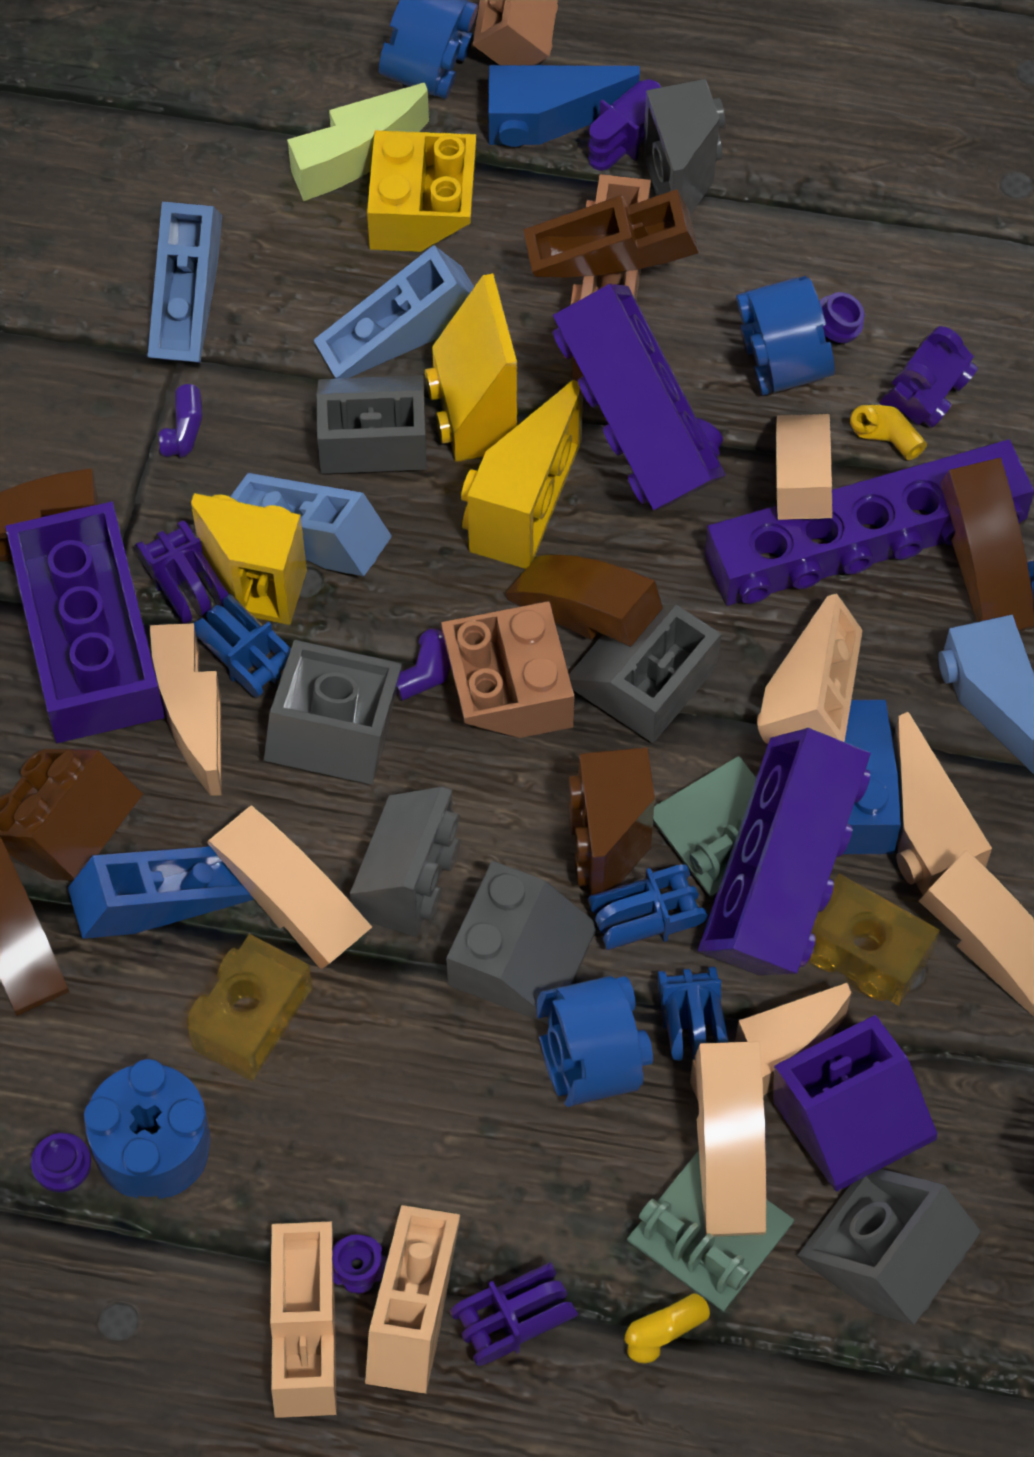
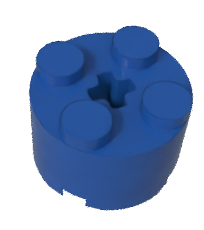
(427, 43)
(785, 335)
(593, 1040)
(126, 1153)

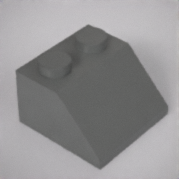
(683, 139)
(332, 712)
(518, 941)
(891, 1243)

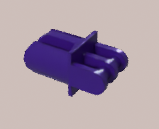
(619, 127)
(180, 568)
(521, 1308)

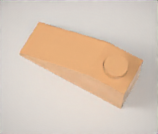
(816, 677)
(932, 814)
(411, 1300)

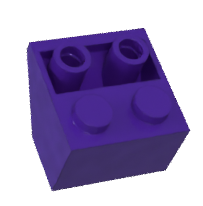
(853, 1103)

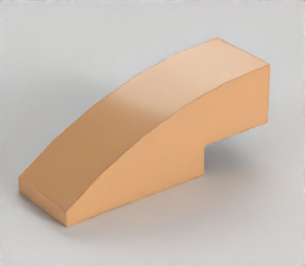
(803, 467)
(189, 701)
(289, 886)
(990, 924)
(791, 1029)
(731, 1138)
(303, 1320)

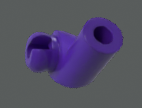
(188, 421)
(431, 666)

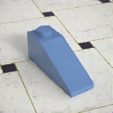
(184, 280)
(397, 316)
(337, 524)
(993, 681)

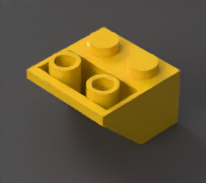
(419, 188)
(253, 553)

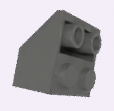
(371, 424)
(654, 676)
(406, 860)

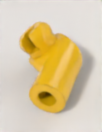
(888, 425)
(659, 1328)

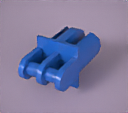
(243, 642)
(641, 911)
(691, 1004)

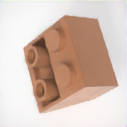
(511, 671)

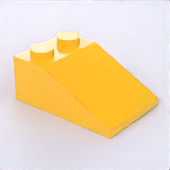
(475, 375)
(522, 481)

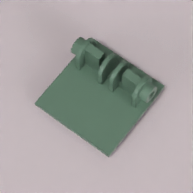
(705, 820)
(709, 1265)

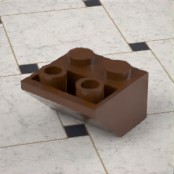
(64, 810)
(610, 815)

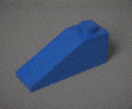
(549, 101)
(877, 815)
(151, 890)

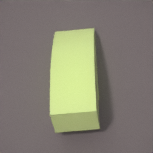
(345, 150)

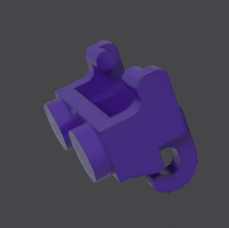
(929, 375)

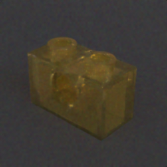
(859, 913)
(247, 1038)

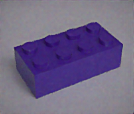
(637, 396)
(84, 622)
(786, 853)

